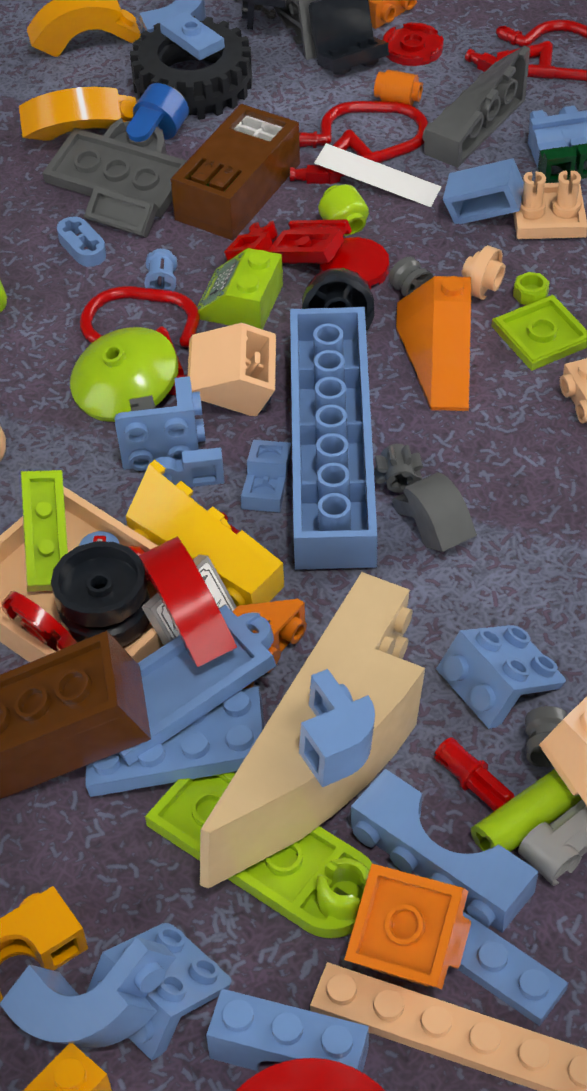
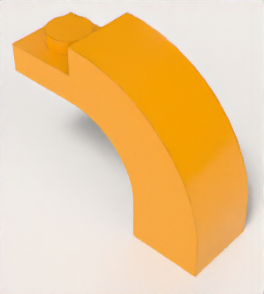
(64, 19)
(72, 108)

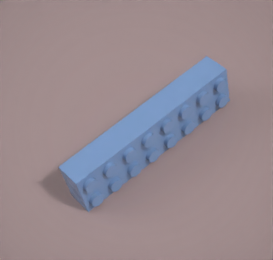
(332, 440)

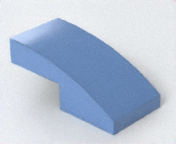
(266, 476)

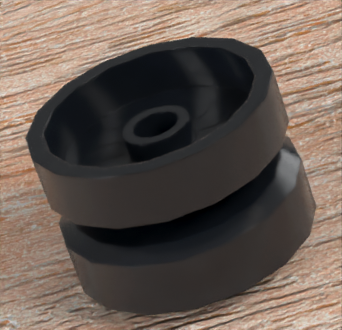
(100, 591)

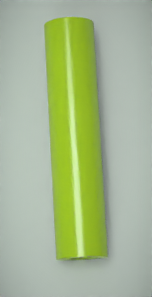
(512, 822)

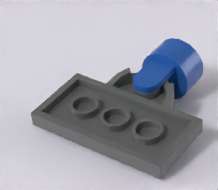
(129, 154)

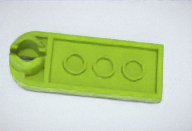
(294, 881)

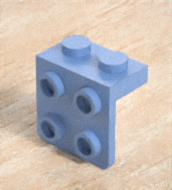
(161, 431)
(495, 668)
(187, 985)

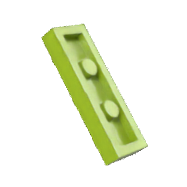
(43, 526)

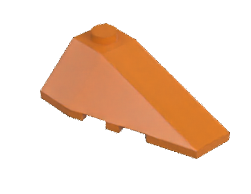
(436, 337)

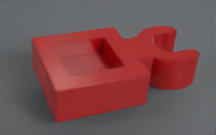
(257, 239)

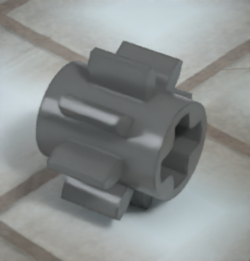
(398, 467)

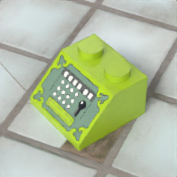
(243, 289)

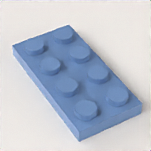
(205, 748)

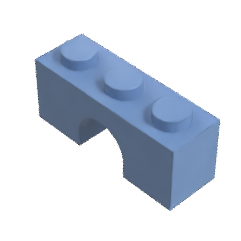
(259, 1030)

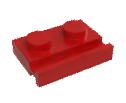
(311, 241)

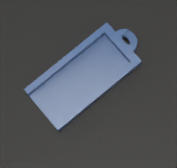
(182, 692)

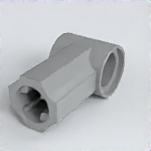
(557, 846)

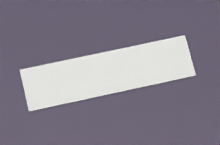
(378, 175)

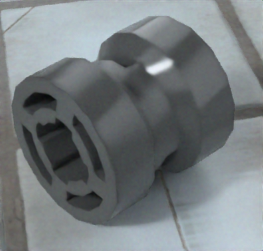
(538, 726)

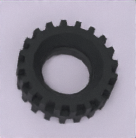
(205, 88)

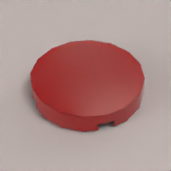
(414, 52)
(361, 256)
(37, 621)

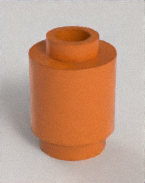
(398, 87)

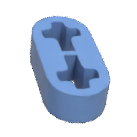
(87, 238)

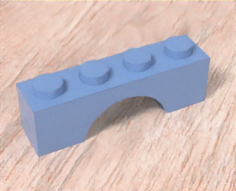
(496, 879)

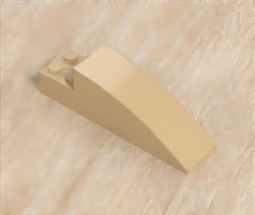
(274, 791)

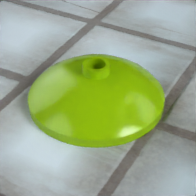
(121, 368)

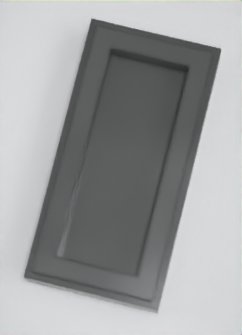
(121, 211)

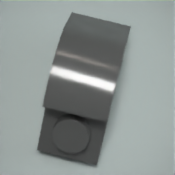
(438, 512)

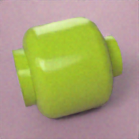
(344, 203)

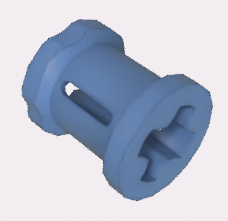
(153, 263)

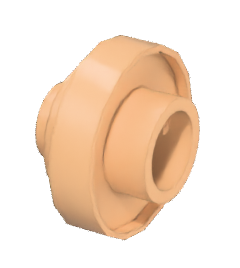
(485, 271)

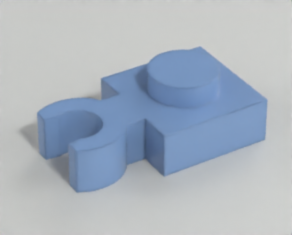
(195, 468)

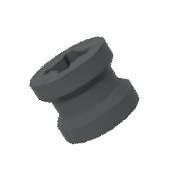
(408, 275)

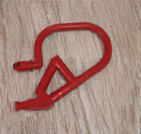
(541, 50)
(320, 175)
(149, 294)

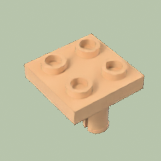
(551, 208)

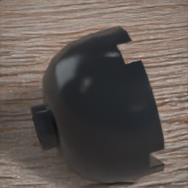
(339, 290)

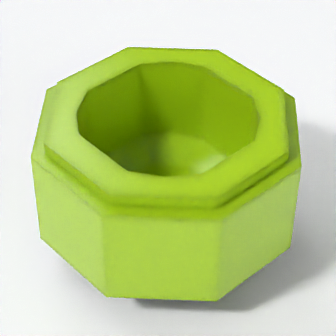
(530, 288)

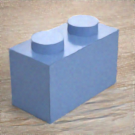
(484, 191)

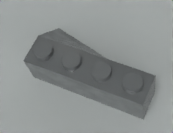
(478, 110)

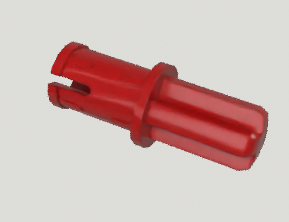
(472, 773)

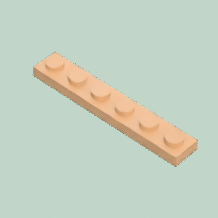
(451, 1031)

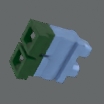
(559, 141)

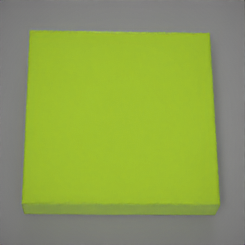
(541, 332)

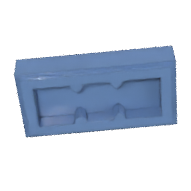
(192, 35)

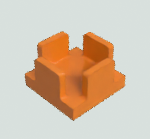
(409, 927)

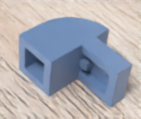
(340, 734)

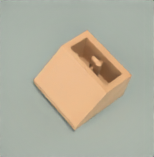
(233, 367)

